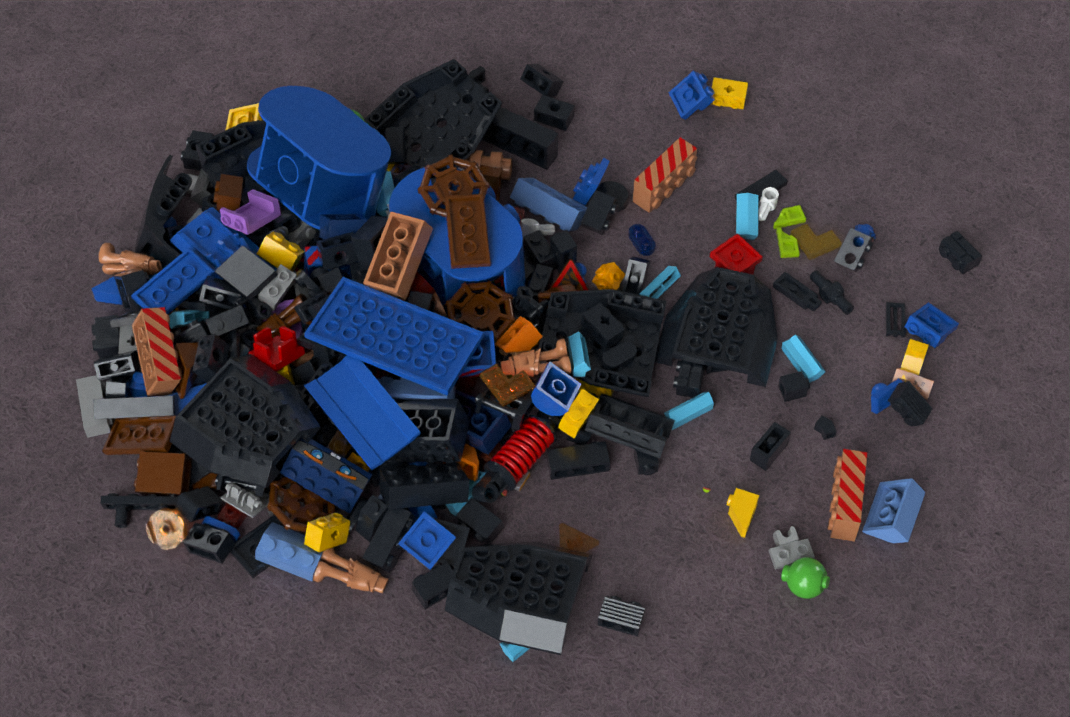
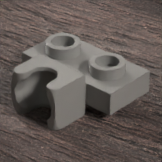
(789, 548)

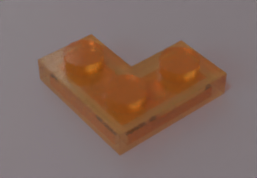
(506, 389)

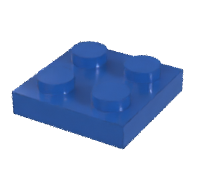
(427, 540)

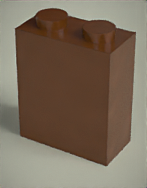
(163, 473)

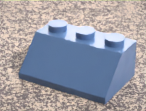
(894, 510)
(287, 552)

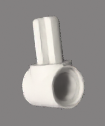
(767, 202)
(530, 225)

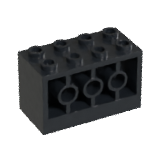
(442, 431)

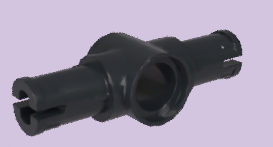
(831, 292)

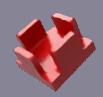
(736, 255)
(276, 351)

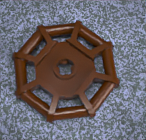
(450, 176)
(478, 301)
(290, 503)

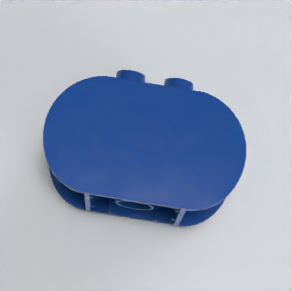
(318, 155)
(503, 233)

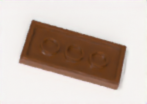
(467, 231)
(140, 435)

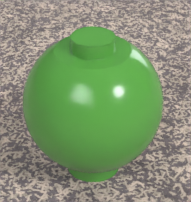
(806, 577)

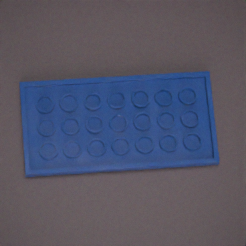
(394, 335)

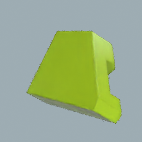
(790, 216)
(787, 244)

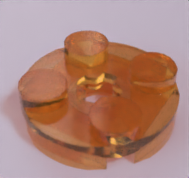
(174, 521)

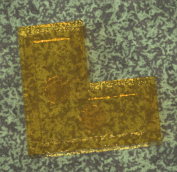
(813, 245)

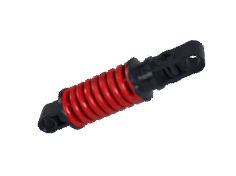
(517, 456)

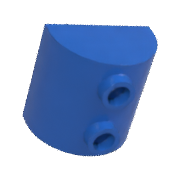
(554, 391)

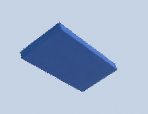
(174, 282)

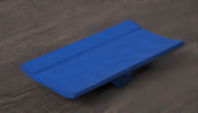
(213, 240)
(363, 411)

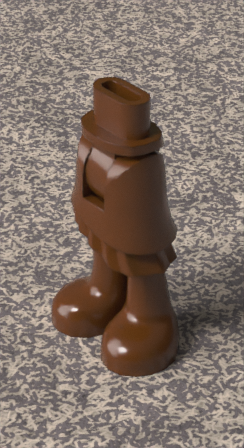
(277, 320)

